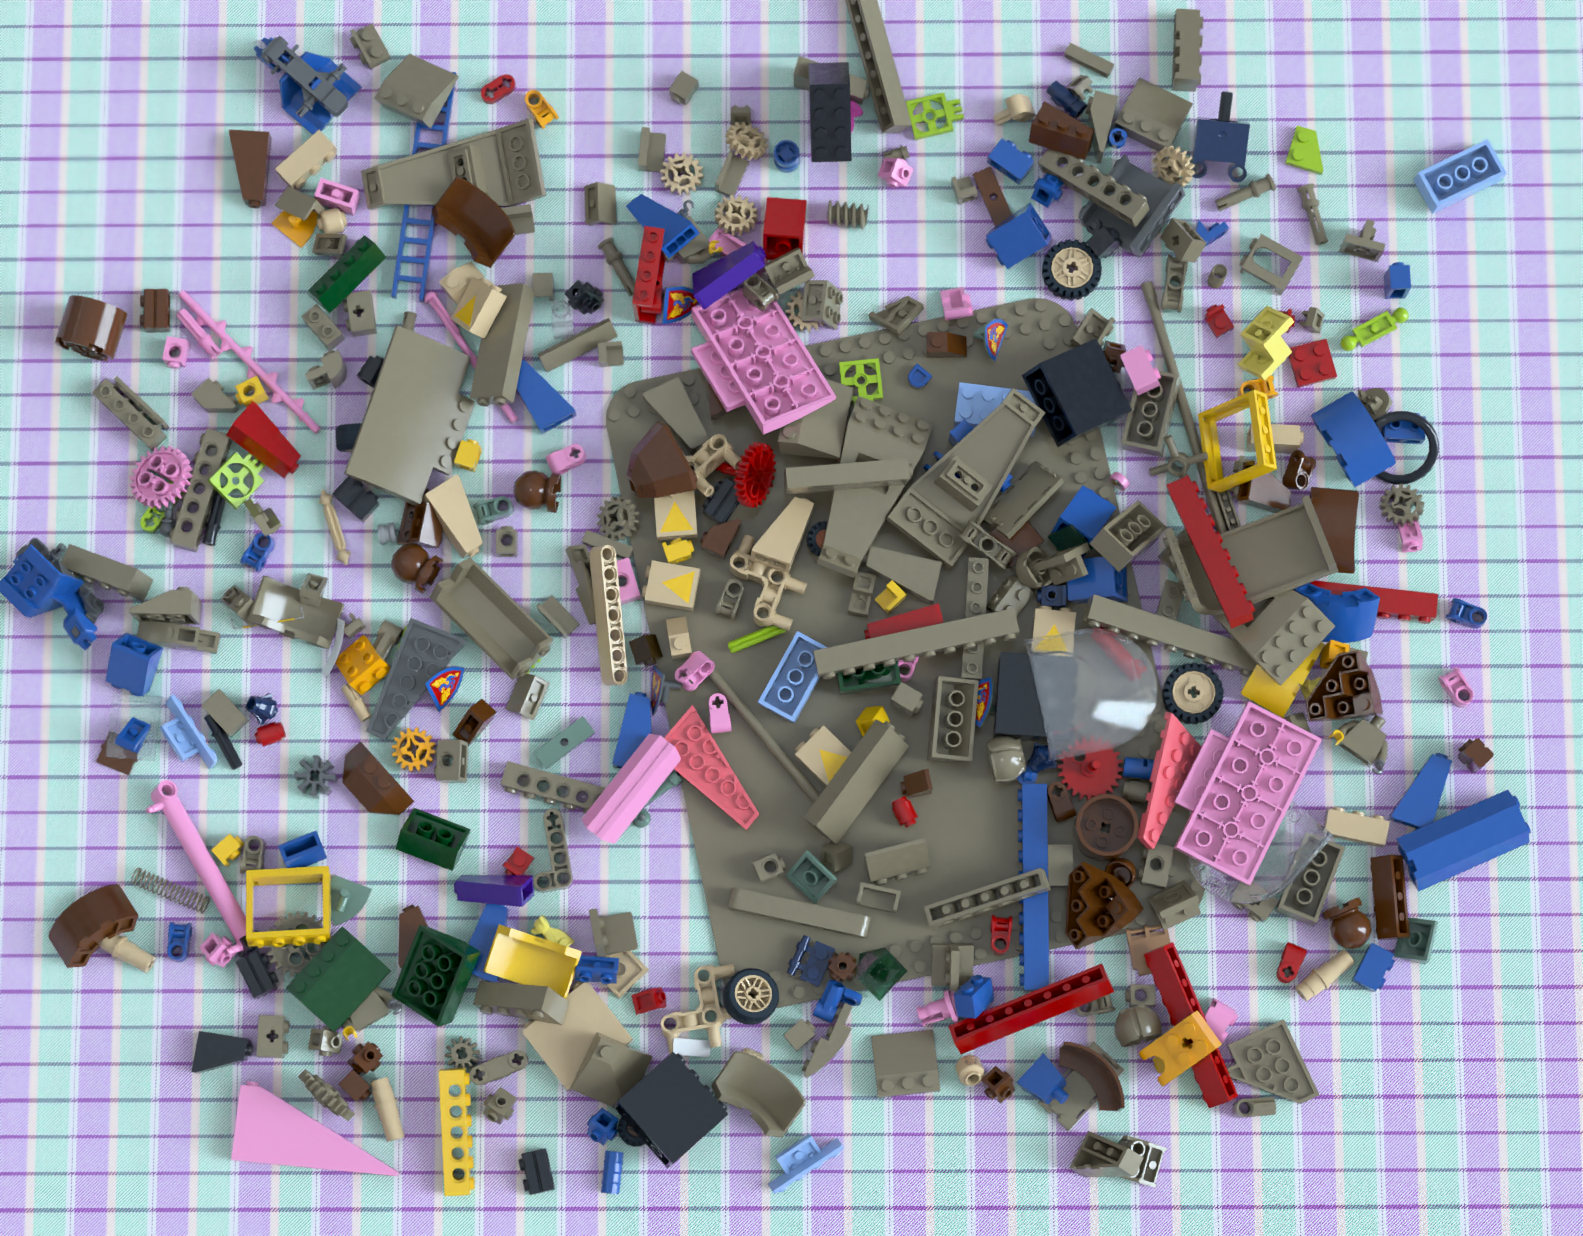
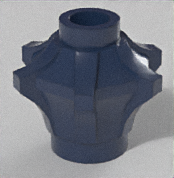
(262, 707)
(1039, 759)

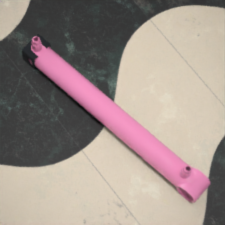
(203, 863)

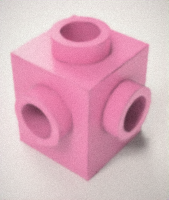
(895, 172)
(215, 950)

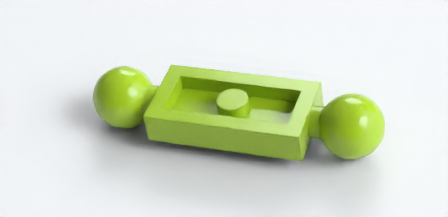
(1374, 329)

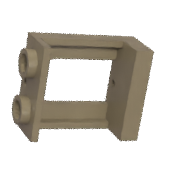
(1249, 266)

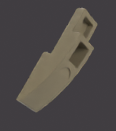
(580, 563)
(179, 636)
(824, 1049)

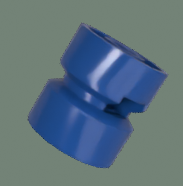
(786, 156)

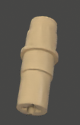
(128, 952)
(1324, 975)
(387, 1108)

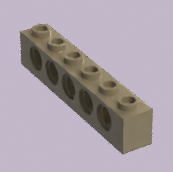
(1130, 213)
(191, 539)
(975, 605)
(515, 771)
(987, 898)

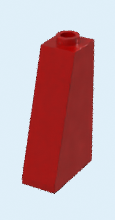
(264, 440)
(903, 622)

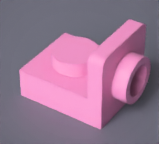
(1410, 537)

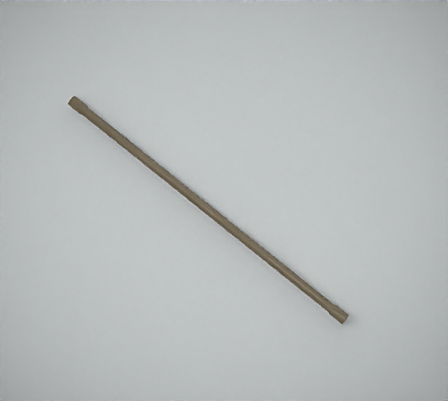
(1151, 299)

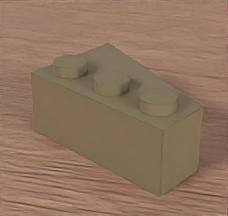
(1104, 1158)

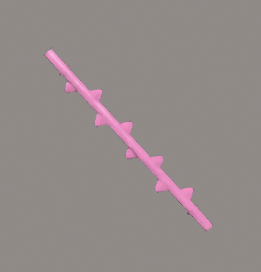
(245, 355)

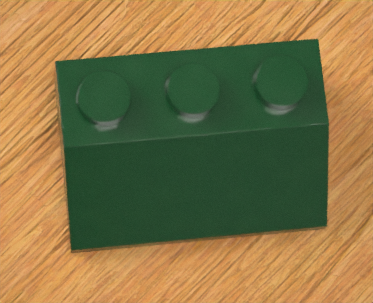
(432, 839)

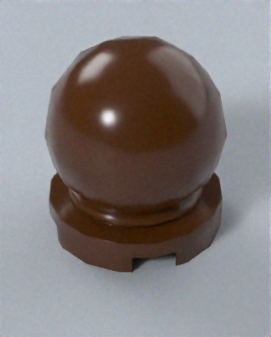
(536, 490)
(413, 565)
(1349, 925)

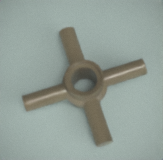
(1177, 456)

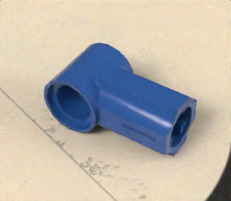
(827, 1005)

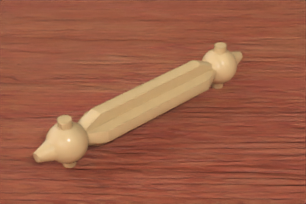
(334, 527)

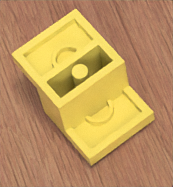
(1266, 343)

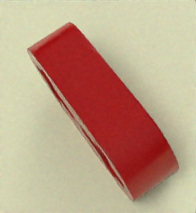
(501, 92)

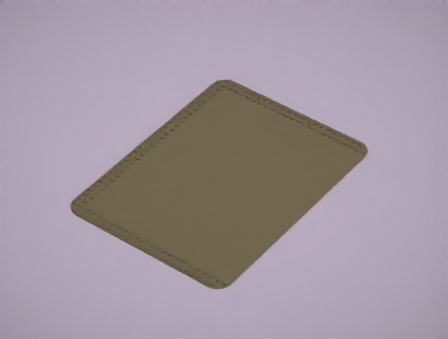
(968, 816)

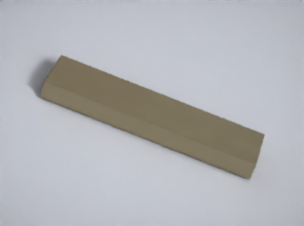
(577, 345)

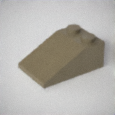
(1100, 112)

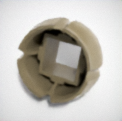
(1006, 758)
(1136, 1025)

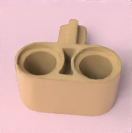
(1018, 109)

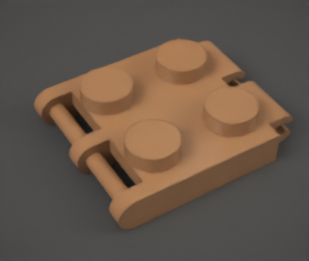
(1144, 943)

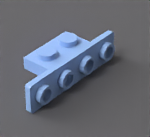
(184, 736)
(801, 1159)

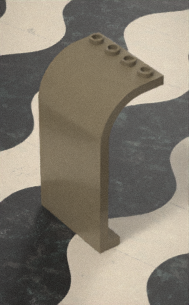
(1268, 555)

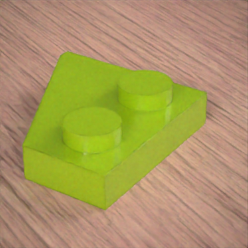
(1305, 151)

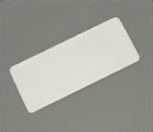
(691, 1047)

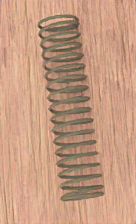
(173, 888)

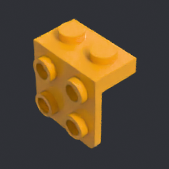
(362, 665)

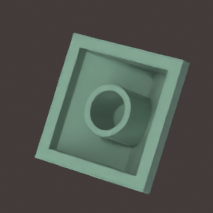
(811, 877)
(1420, 943)

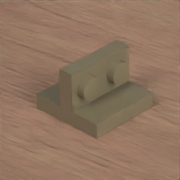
(1363, 245)
(788, 271)
(1065, 564)
(1175, 904)
(951, 964)

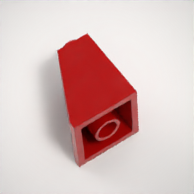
(783, 226)

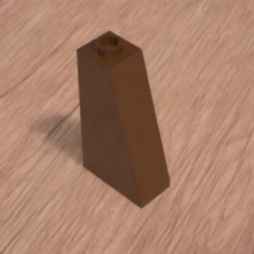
(252, 161)

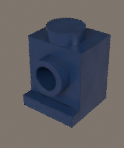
(1056, 603)

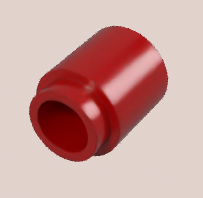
(270, 733)
(904, 812)

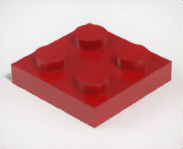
(1312, 363)

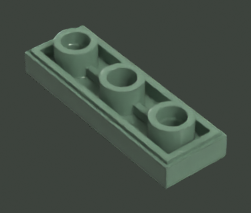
(574, 734)

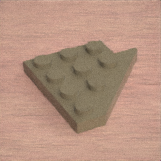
(1272, 1064)

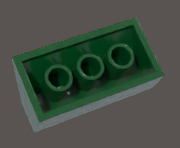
(346, 274)

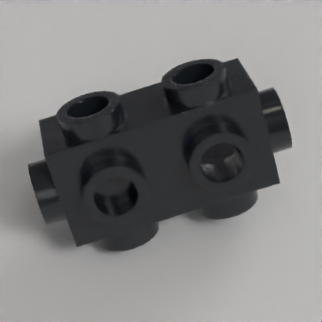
(587, 298)

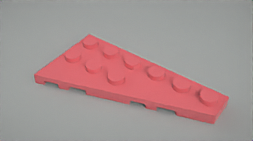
(708, 769)
(1167, 776)

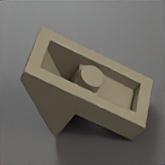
(330, 245)
(313, 589)

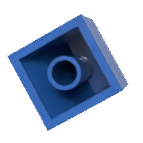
(1018, 236)
(1086, 513)
(1100, 580)
(133, 664)

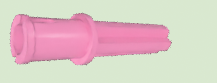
(199, 334)

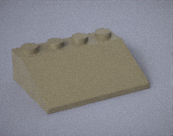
(821, 431)

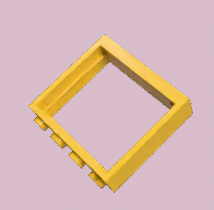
(1262, 438)
(288, 876)

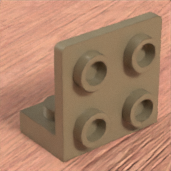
(821, 303)
(613, 933)

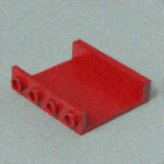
(650, 265)

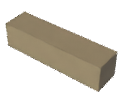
(1088, 60)
(1228, 510)
(593, 539)

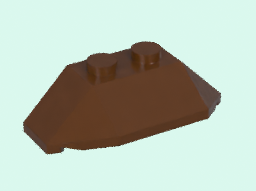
(373, 783)

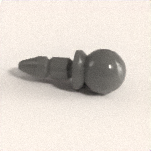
(167, 524)

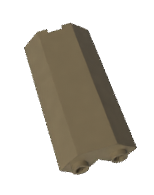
(491, 618)

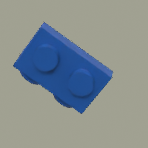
(597, 969)

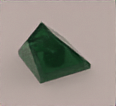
(879, 971)

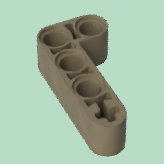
(555, 849)

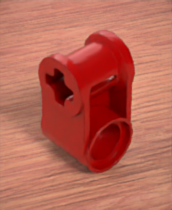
(657, 302)
(1000, 930)
(1291, 959)

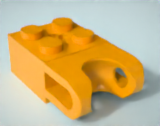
(1177, 1051)

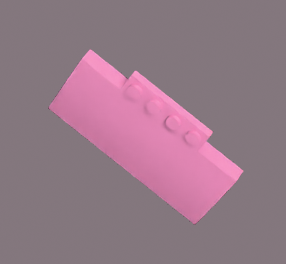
(758, 362)
(1242, 791)

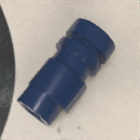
(1065, 98)

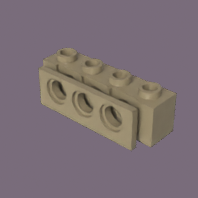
(128, 415)

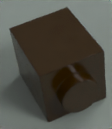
(646, 650)

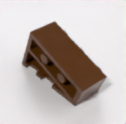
(1060, 132)

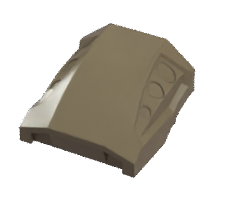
(1150, 1165)

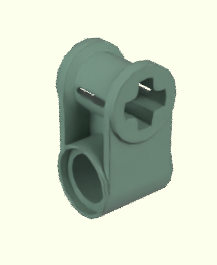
(491, 510)

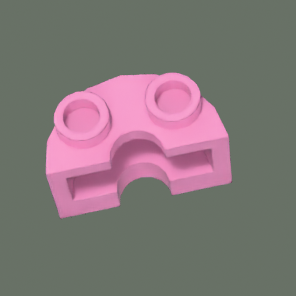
(956, 303)
(1219, 1017)

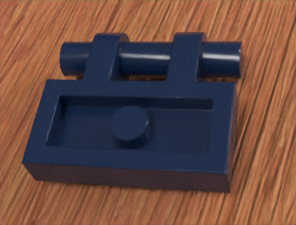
(816, 964)

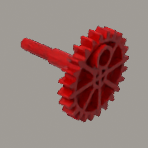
(753, 475)
(1091, 775)

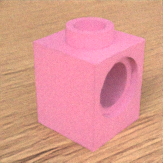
(175, 344)

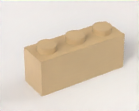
(306, 160)
(1357, 827)

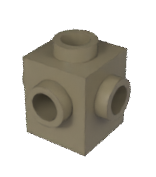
(325, 1041)
(499, 1106)

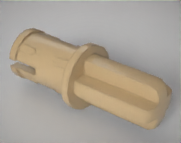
(356, 703)

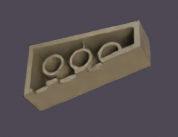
(1186, 50)
(107, 573)
(521, 1001)

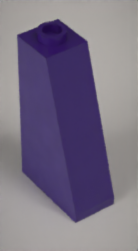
(726, 273)
(495, 889)

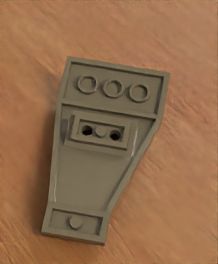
(497, 162)
(941, 505)
(858, 514)
(1282, 629)

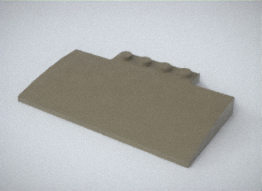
(412, 417)

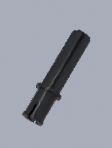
(214, 520)
(224, 743)

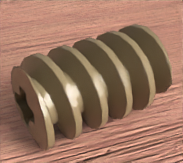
(847, 214)

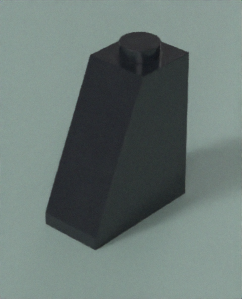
(218, 1051)

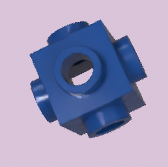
(1047, 190)
(602, 1126)

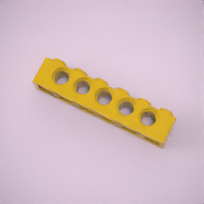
(452, 1185)

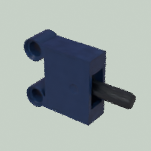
(1221, 140)

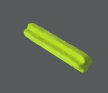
(754, 638)

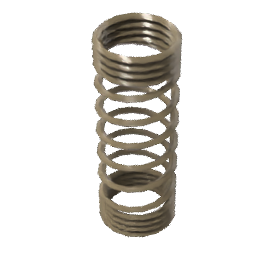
(1219, 270)

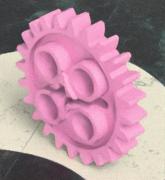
(154, 490)

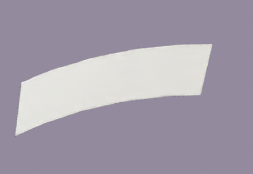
(336, 648)

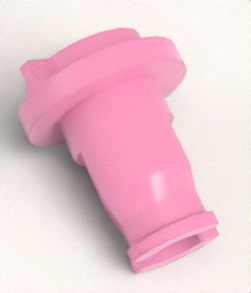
(939, 1009)

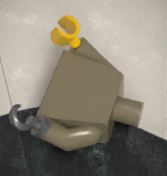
(699, 248)
(1364, 741)
(374, 1008)

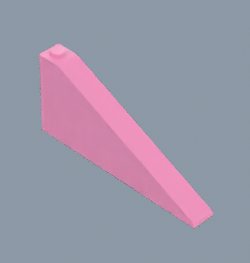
(281, 1134)

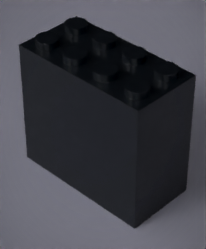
(830, 112)
(1077, 392)
(1017, 700)
(670, 1109)

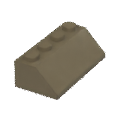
(952, 719)

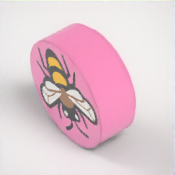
(1119, 481)

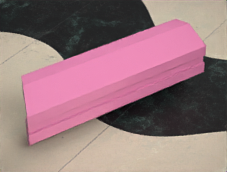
(631, 788)

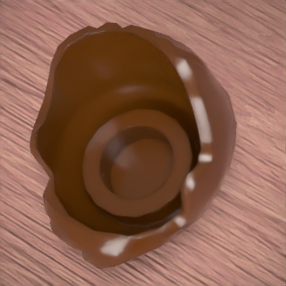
(1123, 870)

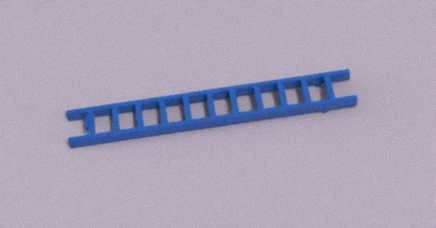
(426, 261)

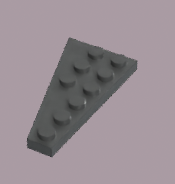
(419, 656)

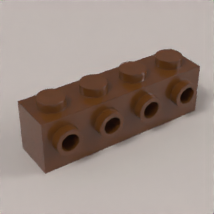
(1390, 897)

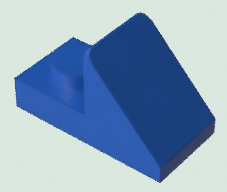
(1215, 231)
(133, 735)

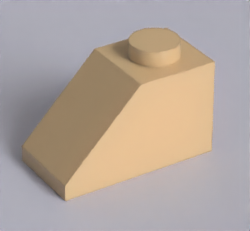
(679, 637)

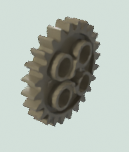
(283, 954)
(326, 1095)

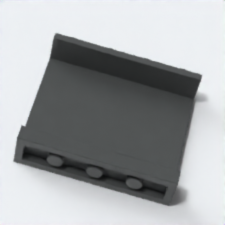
(1160, 198)

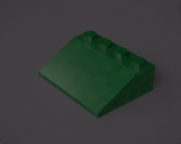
(435, 975)
(338, 979)

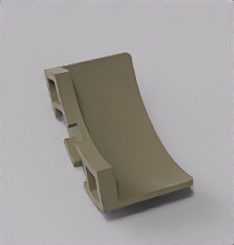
(281, 602)
(761, 1090)

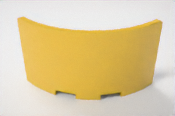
(1276, 697)
(532, 960)

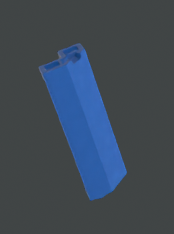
(1464, 840)

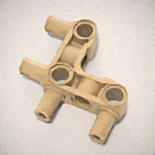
(709, 458)
(771, 591)
(708, 1001)

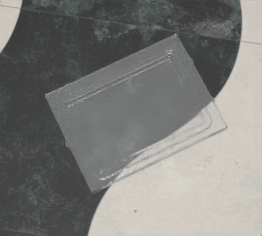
(122, 710)

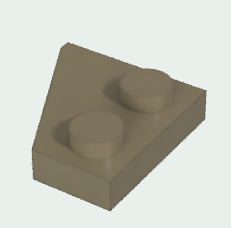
(898, 314)

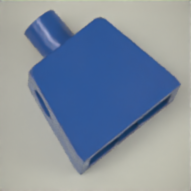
(1044, 1081)

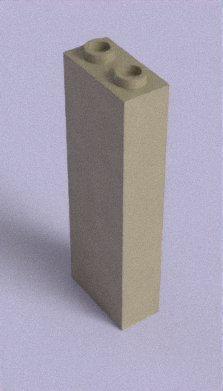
(503, 348)
(847, 476)
(856, 781)

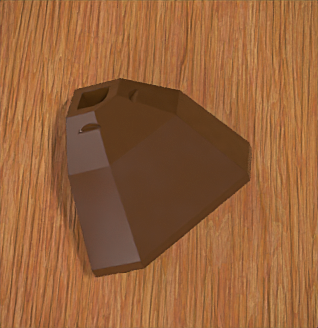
(659, 466)
(1345, 691)
(1097, 905)

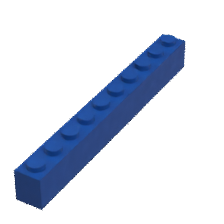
(1035, 908)

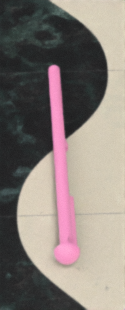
(431, 297)

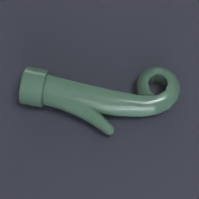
(671, 781)

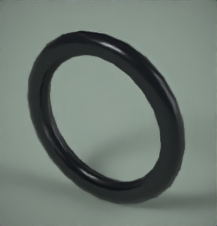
(1432, 440)

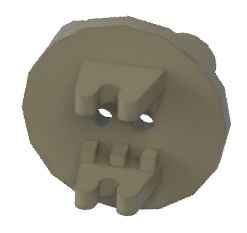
(1375, 401)

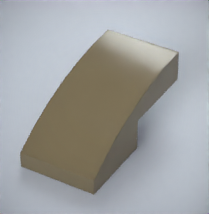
(861, 594)

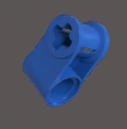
(258, 553)
(1465, 614)
(179, 939)

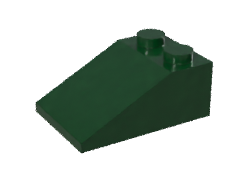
(869, 680)

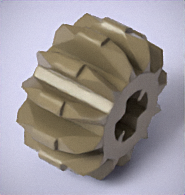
(459, 1046)

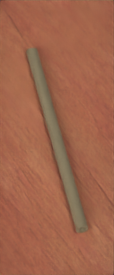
(764, 735)

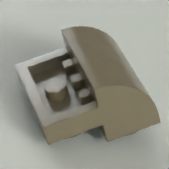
(332, 371)

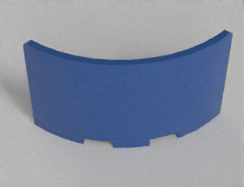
(1354, 439)
(1351, 612)

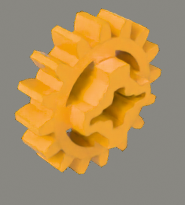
(404, 751)

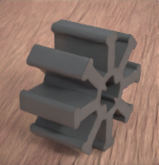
(308, 776)

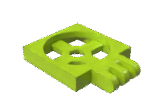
(948, 111)
(869, 379)
(248, 466)

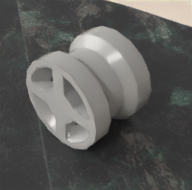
(387, 533)

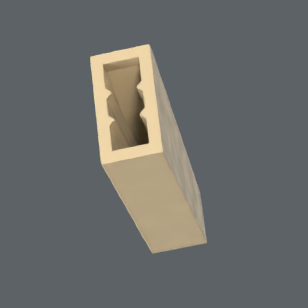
(455, 516)
(782, 539)

